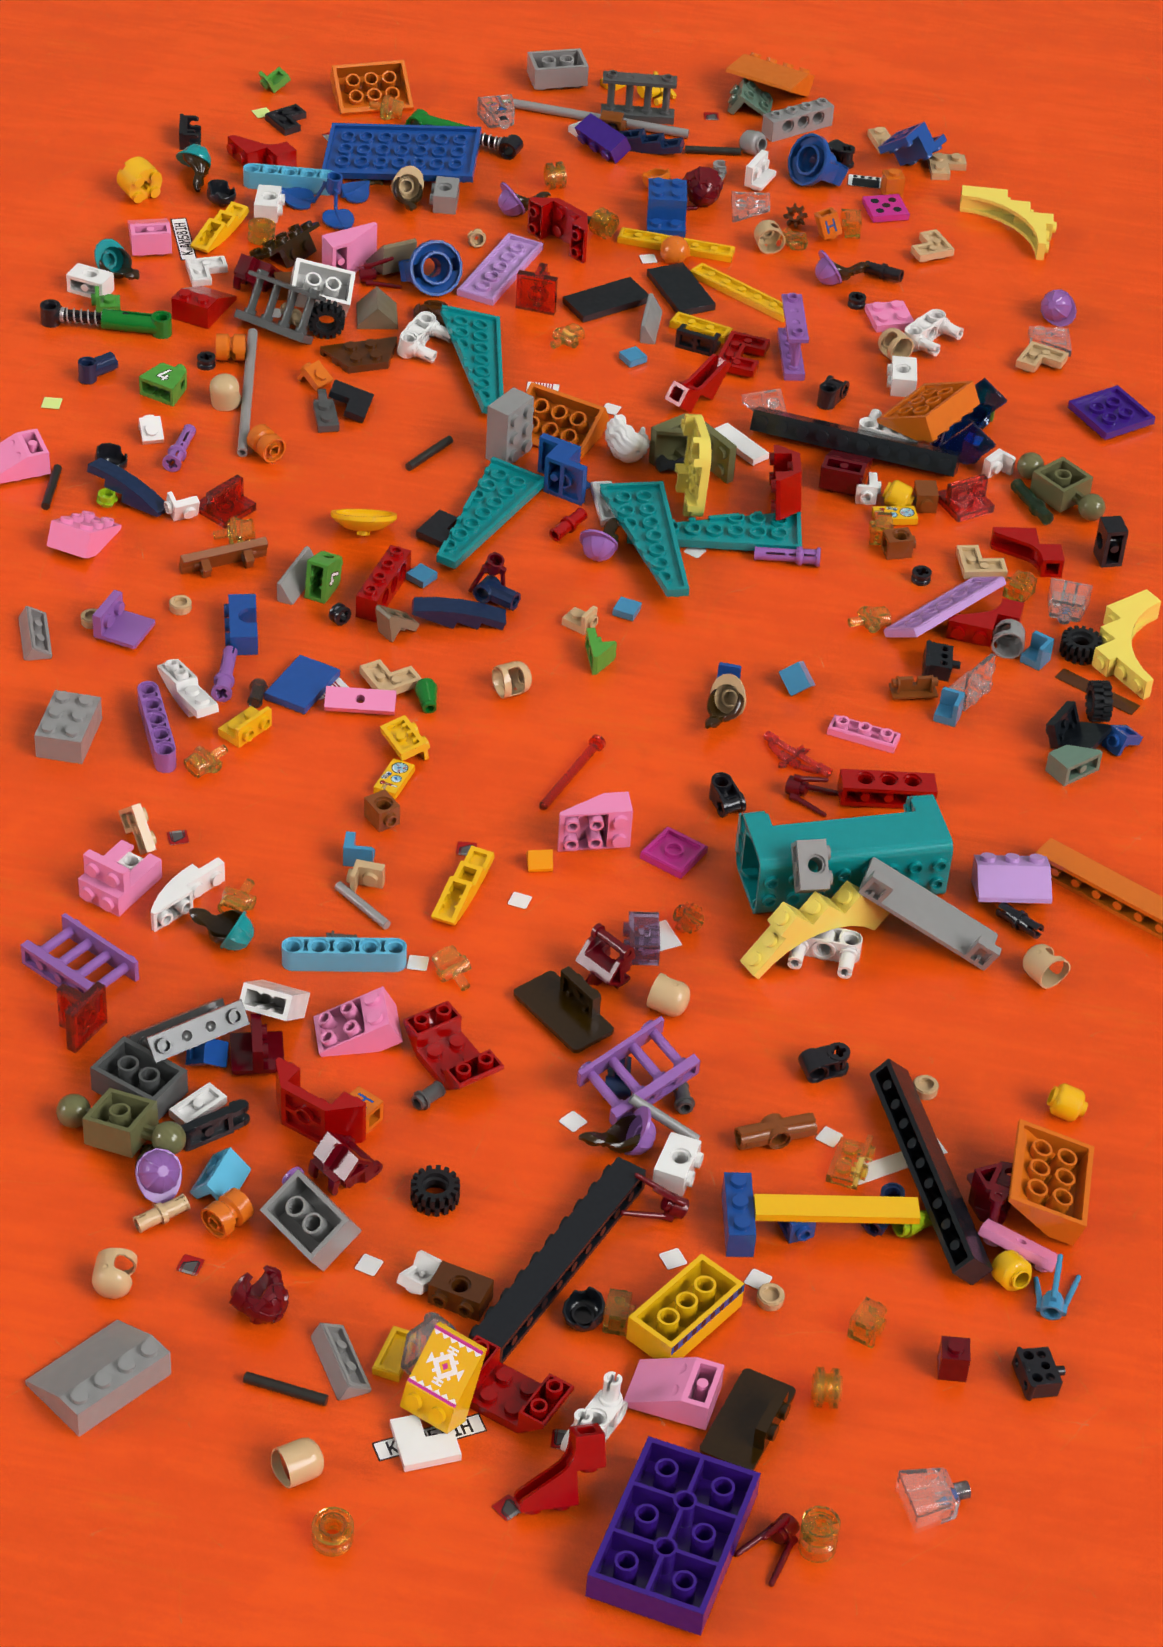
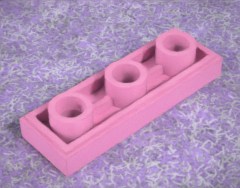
(346, 700)
(864, 733)
(998, 1235)

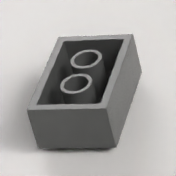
(132, 1070)

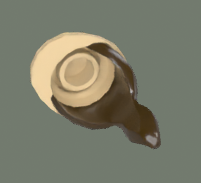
(408, 186)
(725, 700)

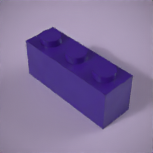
(602, 138)

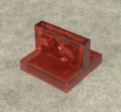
(537, 290)
(966, 498)
(226, 502)
(81, 1013)

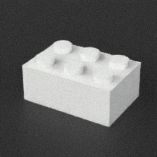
(331, 281)

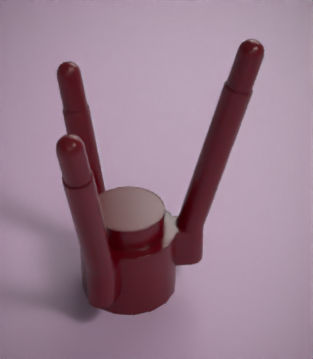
(368, 274)
(492, 566)
(799, 785)
(671, 1203)
(781, 1532)

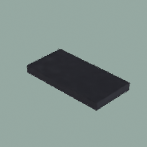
(681, 289)
(606, 299)

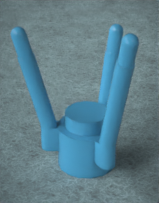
(1052, 1304)

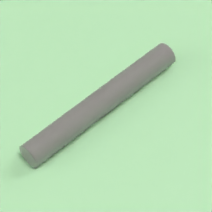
(362, 905)
(663, 1118)

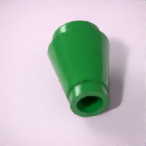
(427, 694)

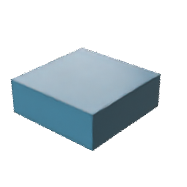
(632, 356)
(421, 575)
(627, 608)

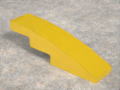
(220, 228)
(463, 886)

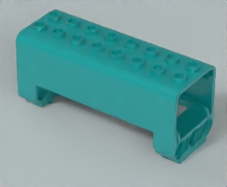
(908, 841)

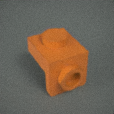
(315, 375)

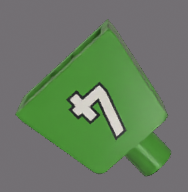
(164, 383)
(322, 569)

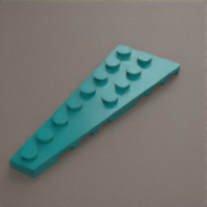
(479, 350)
(495, 500)
(648, 522)
(740, 532)

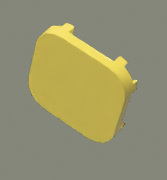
(695, 471)

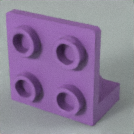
(120, 626)

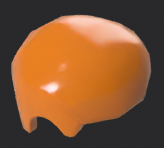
(654, 173)
(674, 249)

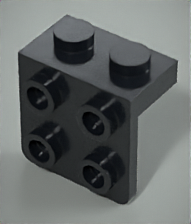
(1067, 730)

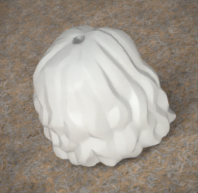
(624, 441)

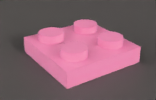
(888, 315)

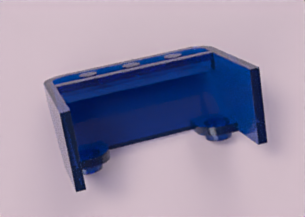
(966, 434)

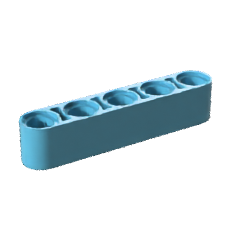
(284, 176)
(344, 954)

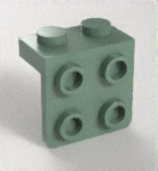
(749, 93)

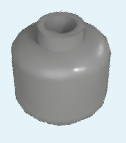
(752, 142)

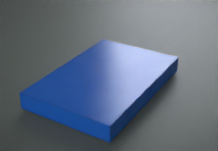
(302, 684)

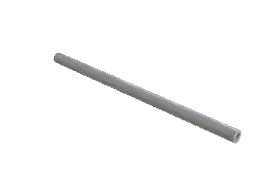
(579, 114)
(247, 392)

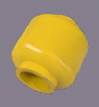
(898, 494)
(1067, 1102)
(1011, 1270)

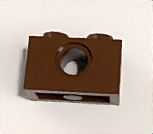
(460, 1291)

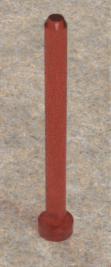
(596, 743)

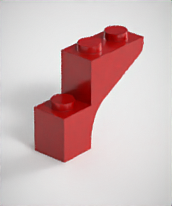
(251, 151)
(703, 382)
(1025, 545)
(979, 627)
(558, 1484)

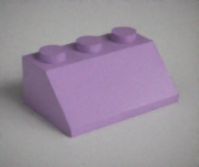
(1012, 878)

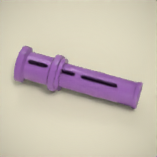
(180, 447)
(766, 553)
(224, 678)

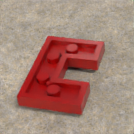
(736, 346)

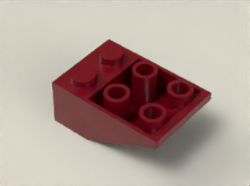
(843, 471)

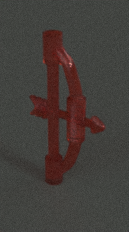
(819, 768)

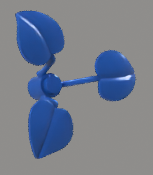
(354, 192)

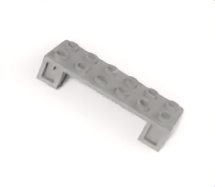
(929, 914)

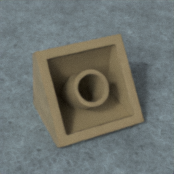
(399, 250)
(376, 311)

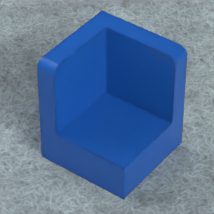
(209, 1053)

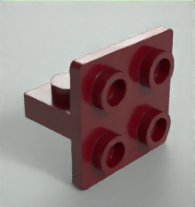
(256, 1050)

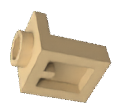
(580, 620)
(366, 874)

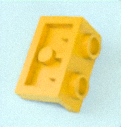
(246, 726)
(405, 738)

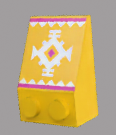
(444, 1379)

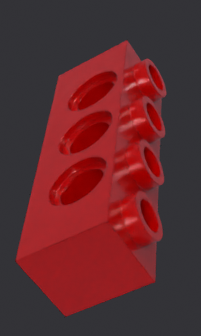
(383, 582)
(882, 788)

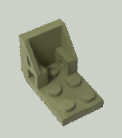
(669, 440)

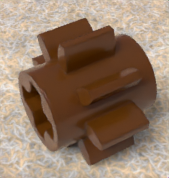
(791, 212)

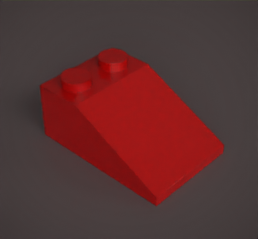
(200, 305)

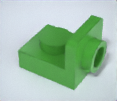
(105, 301)

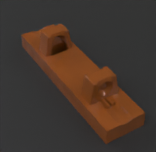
(223, 555)

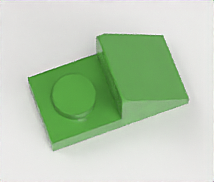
(599, 653)

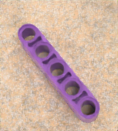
(156, 727)

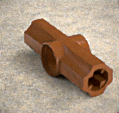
(775, 1131)

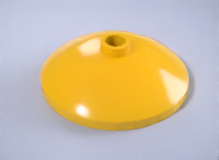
(363, 519)

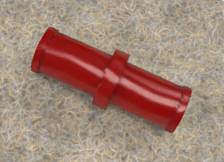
(568, 524)

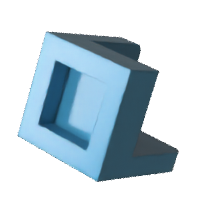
(1038, 652)
(796, 678)
(950, 707)
(352, 852)

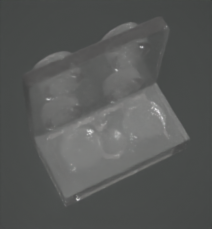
(976, 682)

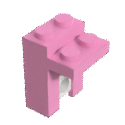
(117, 877)

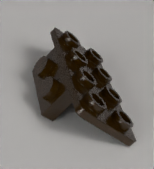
(290, 244)
(566, 1008)
(748, 1419)

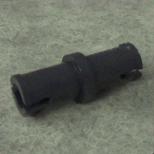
(884, 271)
(1020, 920)

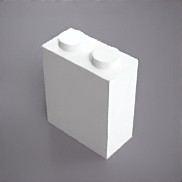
(274, 1000)

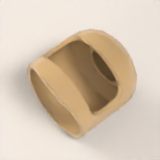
(768, 233)
(895, 342)
(225, 392)
(511, 676)
(1037, 964)
(668, 996)
(107, 1279)
(302, 1460)

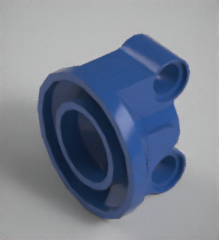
(813, 161)
(446, 271)

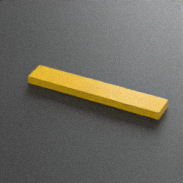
(697, 248)
(739, 291)
(836, 1209)

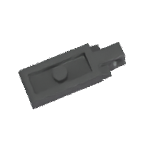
(325, 413)

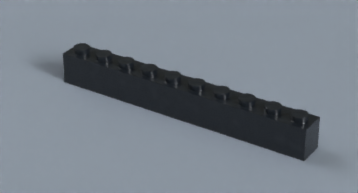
(855, 441)
(931, 1172)
(560, 1257)

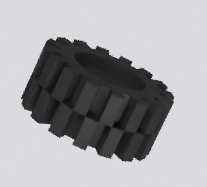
(327, 329)
(1079, 644)
(1099, 701)
(435, 1179)

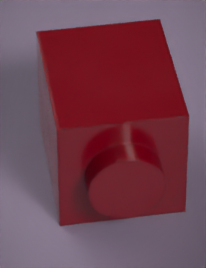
(953, 1358)

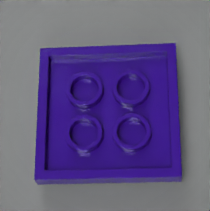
(1111, 412)

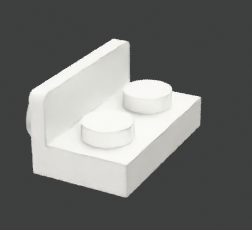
(757, 172)

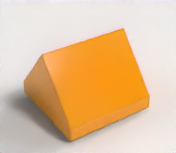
(540, 860)

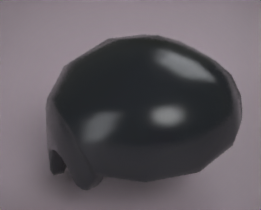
(220, 193)
(111, 453)
(584, 1309)

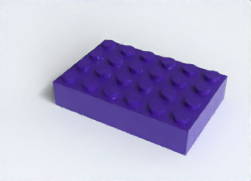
(673, 1535)

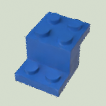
(913, 144)
(667, 206)
(562, 469)

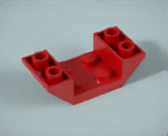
(560, 219)
(785, 482)
(446, 1050)
(314, 1115)
(514, 1397)

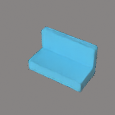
(221, 1173)

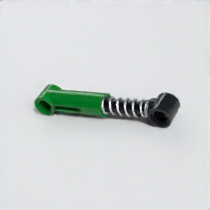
(507, 146)
(157, 323)

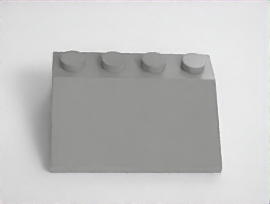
(101, 1375)

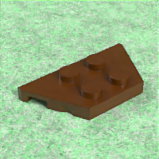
(361, 355)

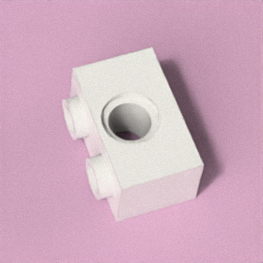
(269, 202)
(84, 278)
(902, 376)
(677, 1163)

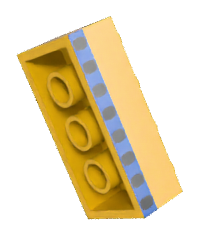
(685, 1310)

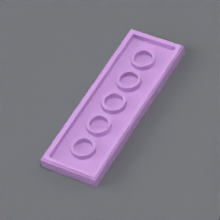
(499, 269)
(944, 606)

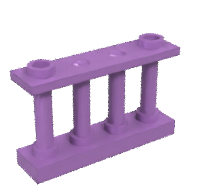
(792, 337)
(56, 969)
(663, 1081)

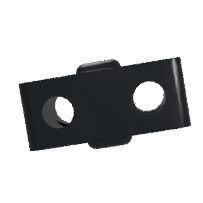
(938, 660)
(1037, 1372)

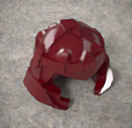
(703, 186)
(264, 1300)

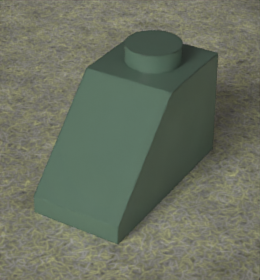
(1072, 763)

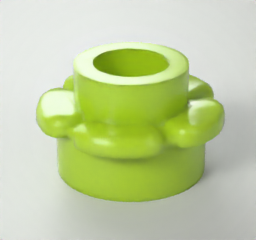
(106, 498)

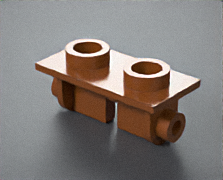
(905, 688)

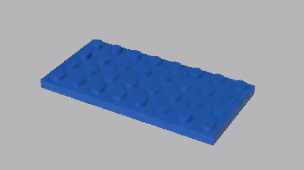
(383, 149)

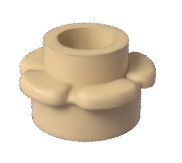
(476, 242)

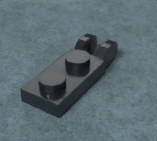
(216, 1124)

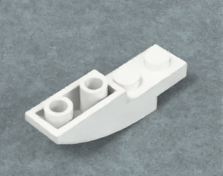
(185, 689)
(182, 889)

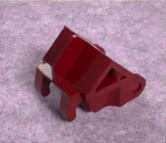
(251, 263)
(596, 959)
(342, 1162)
(990, 1191)

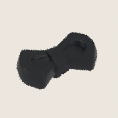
(663, 464)

